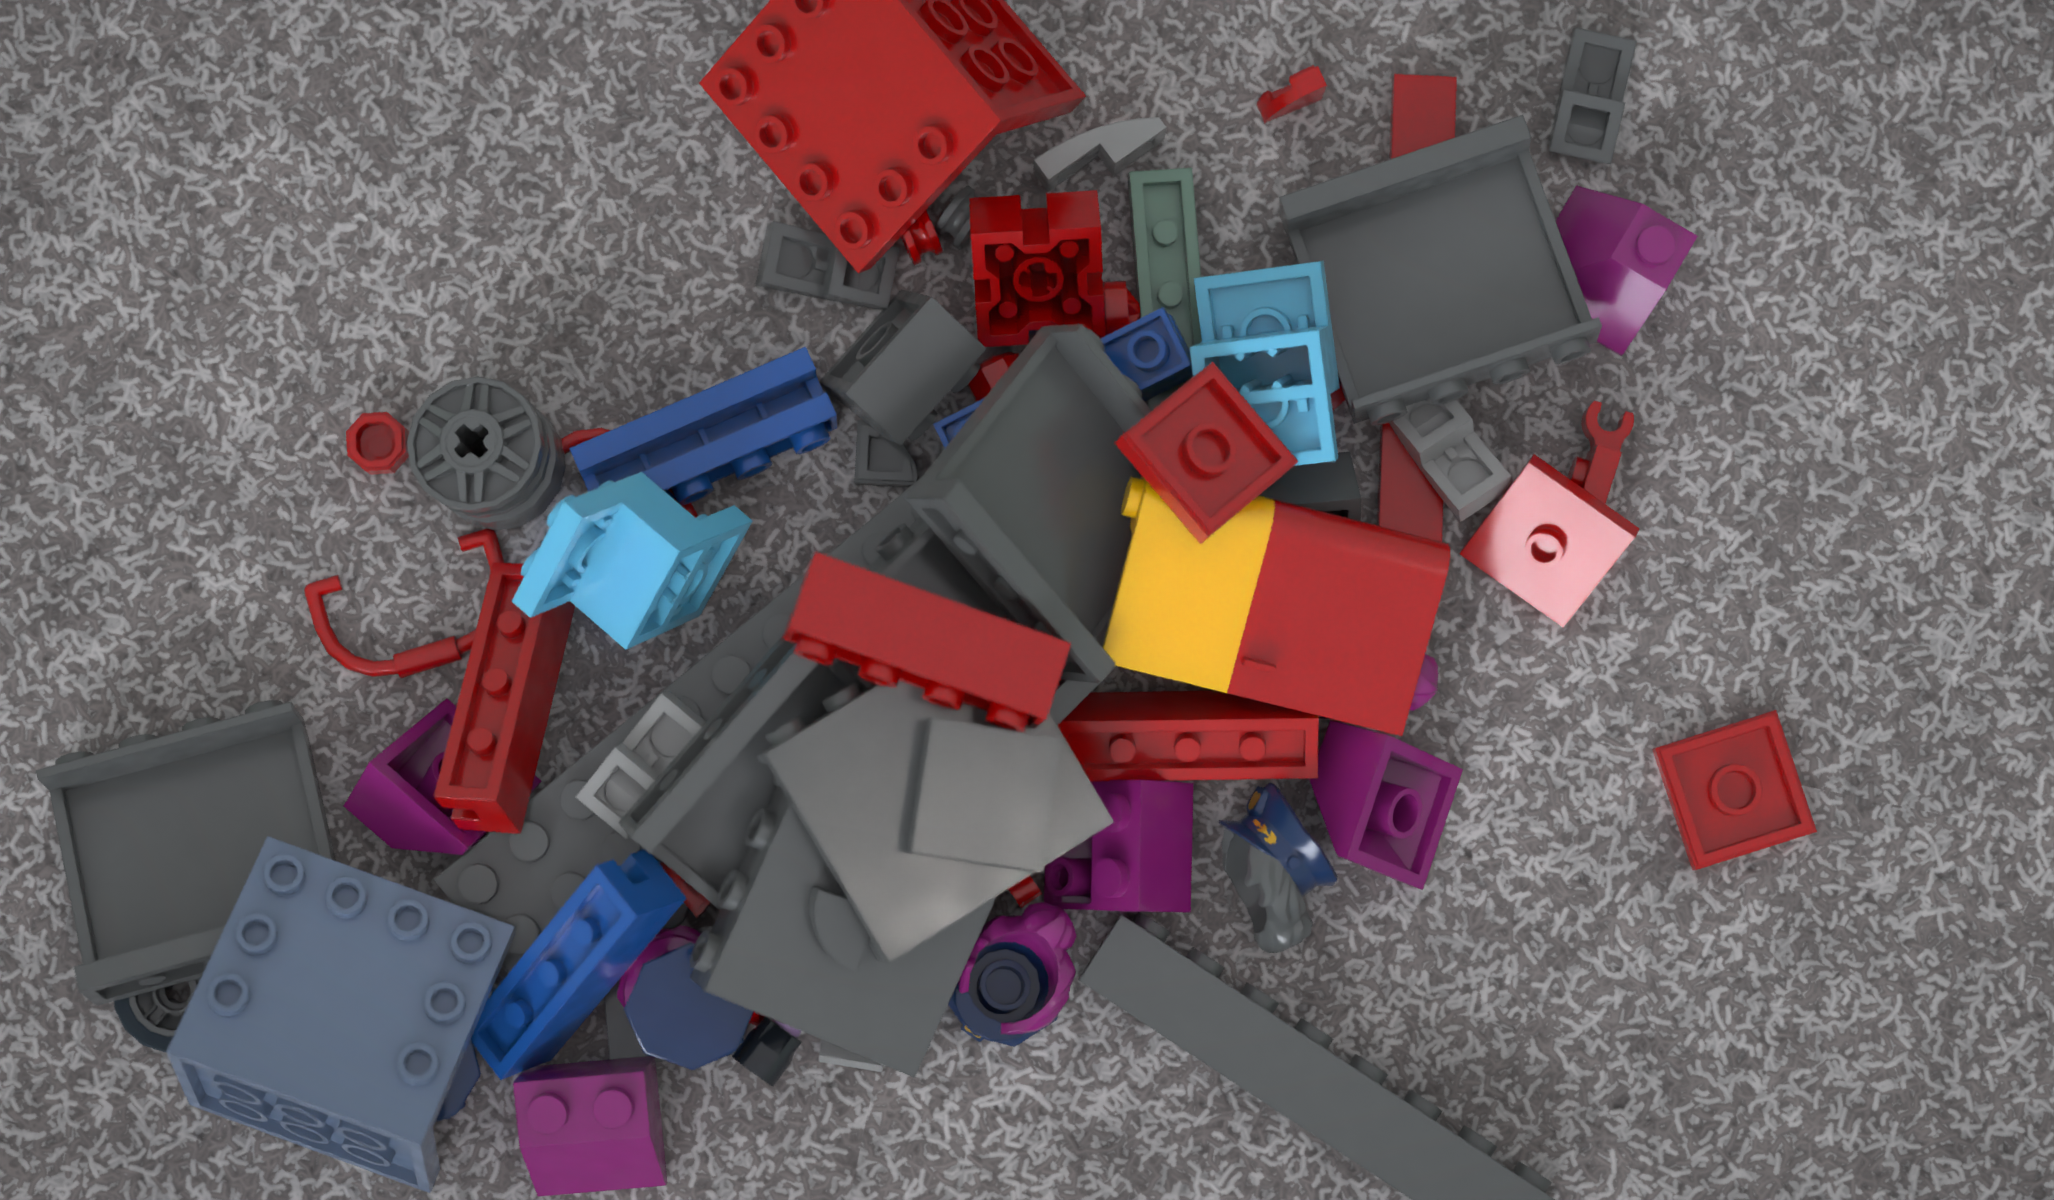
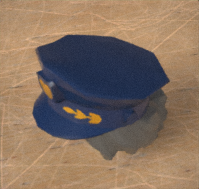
(1273, 868)

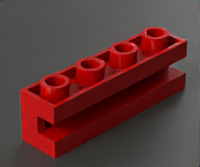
(925, 642)
(502, 708)
(1190, 737)

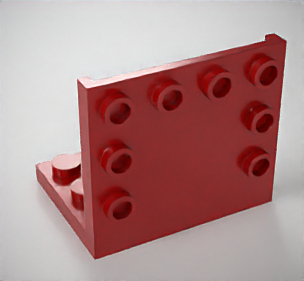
(882, 103)

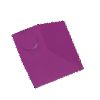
(1621, 259)
(399, 790)
(1383, 801)

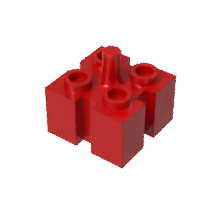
(1036, 265)

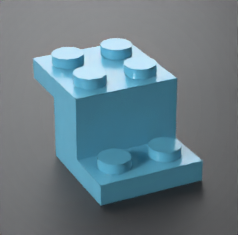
(1276, 348)
(630, 559)

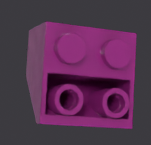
(1138, 859)

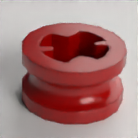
(921, 239)

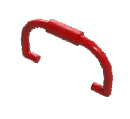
(405, 662)

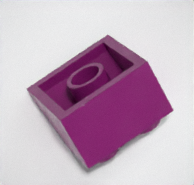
(591, 1126)

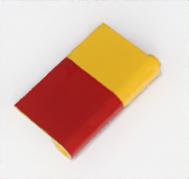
(1279, 607)

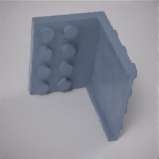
(338, 1011)

